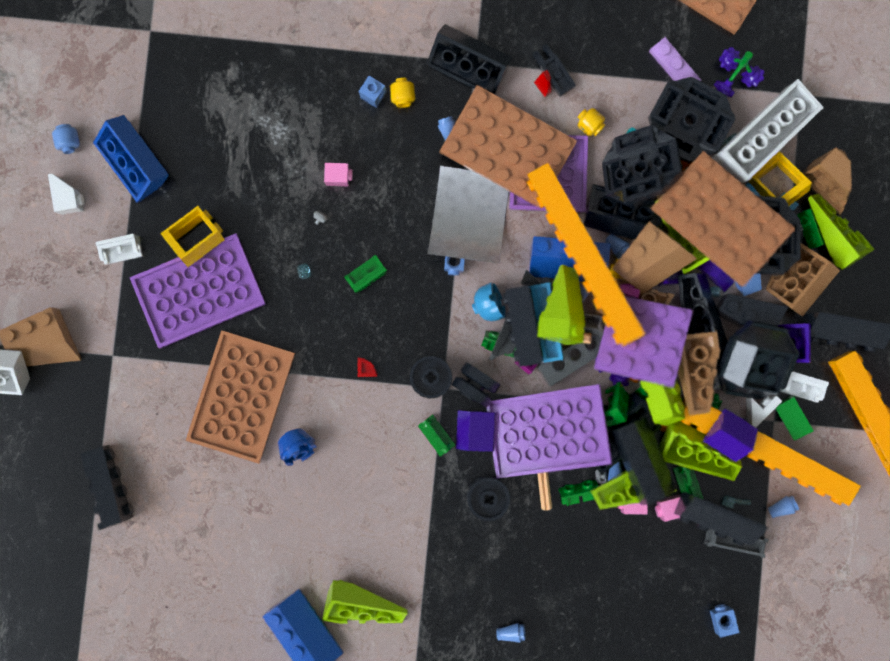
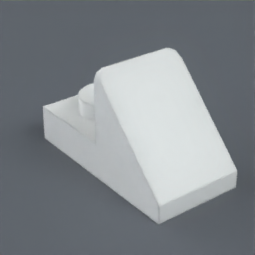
(756, 414)

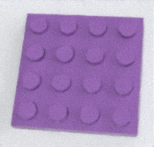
(571, 178)
(655, 355)

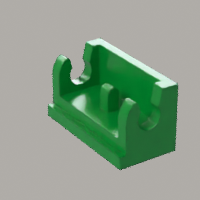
(366, 274)
(617, 405)
(793, 418)

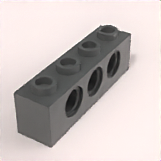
(553, 375)

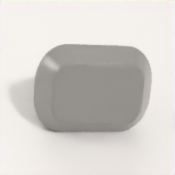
(321, 217)
(601, 478)

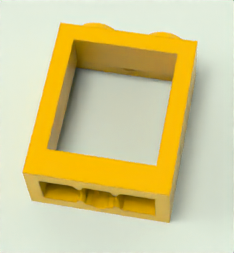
(802, 182)
(183, 226)

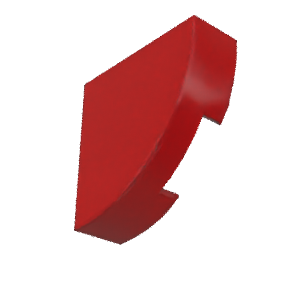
(543, 83)
(366, 368)

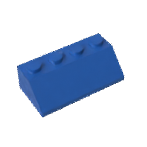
(130, 157)
(549, 254)
(301, 630)

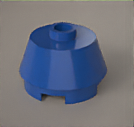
(296, 445)

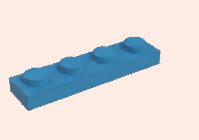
(551, 350)

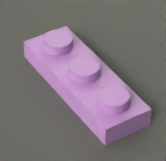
(672, 61)

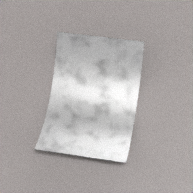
(468, 216)

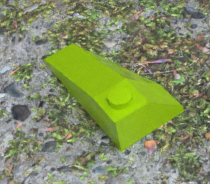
(615, 492)

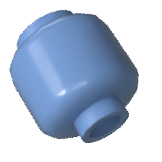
(65, 138)

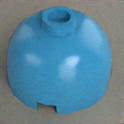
(488, 303)

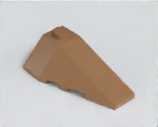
(698, 371)

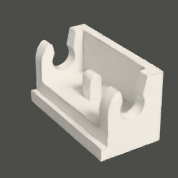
(119, 249)
(806, 387)

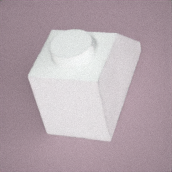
(64, 196)

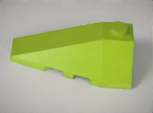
(841, 241)
(563, 315)
(350, 602)

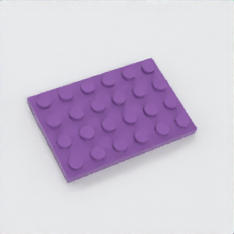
(197, 297)
(550, 432)

